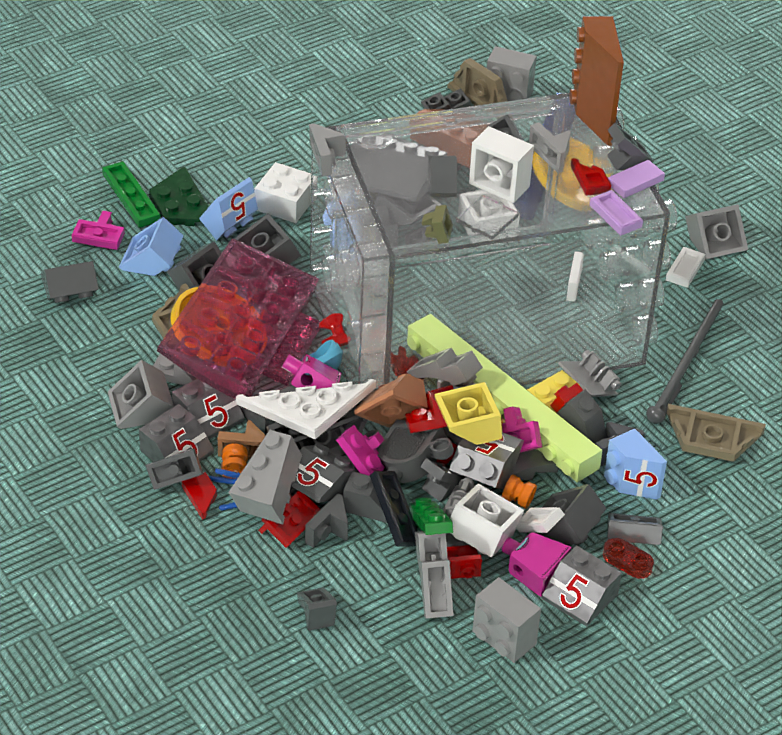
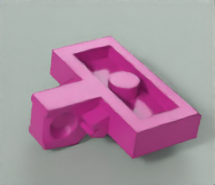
(99, 233)
(519, 428)
(362, 450)

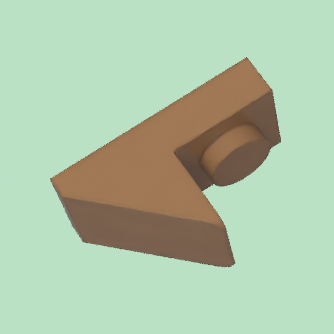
(250, 439)

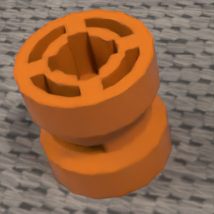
(234, 458)
(518, 491)

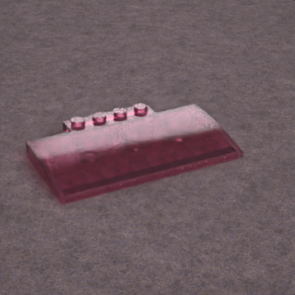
(243, 322)

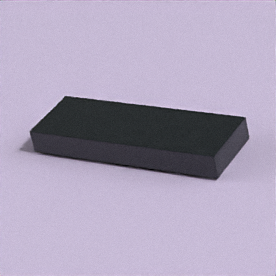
(394, 507)

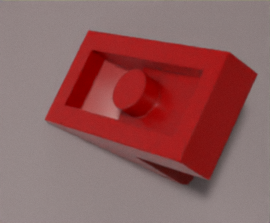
(423, 419)

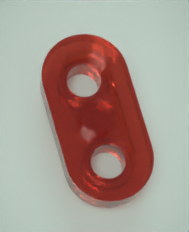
(628, 558)

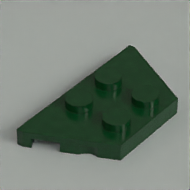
(179, 199)

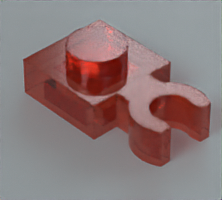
(401, 362)

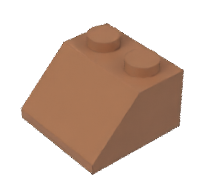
(393, 400)

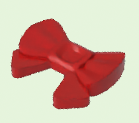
(334, 323)

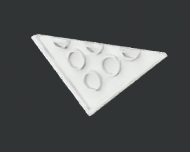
(308, 408)

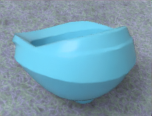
(329, 353)

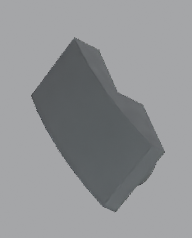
(452, 101)
(532, 462)

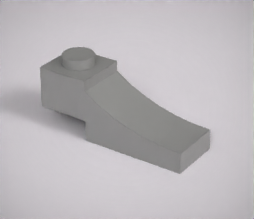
(448, 367)
(434, 574)

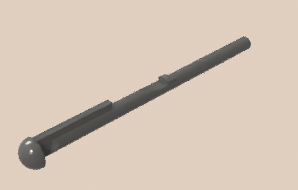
(657, 413)

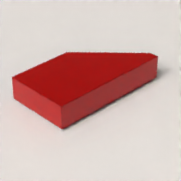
(592, 179)
(201, 493)

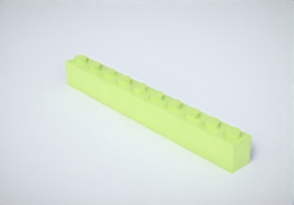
(560, 440)

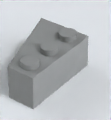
(267, 478)

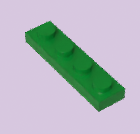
(131, 194)
(430, 517)

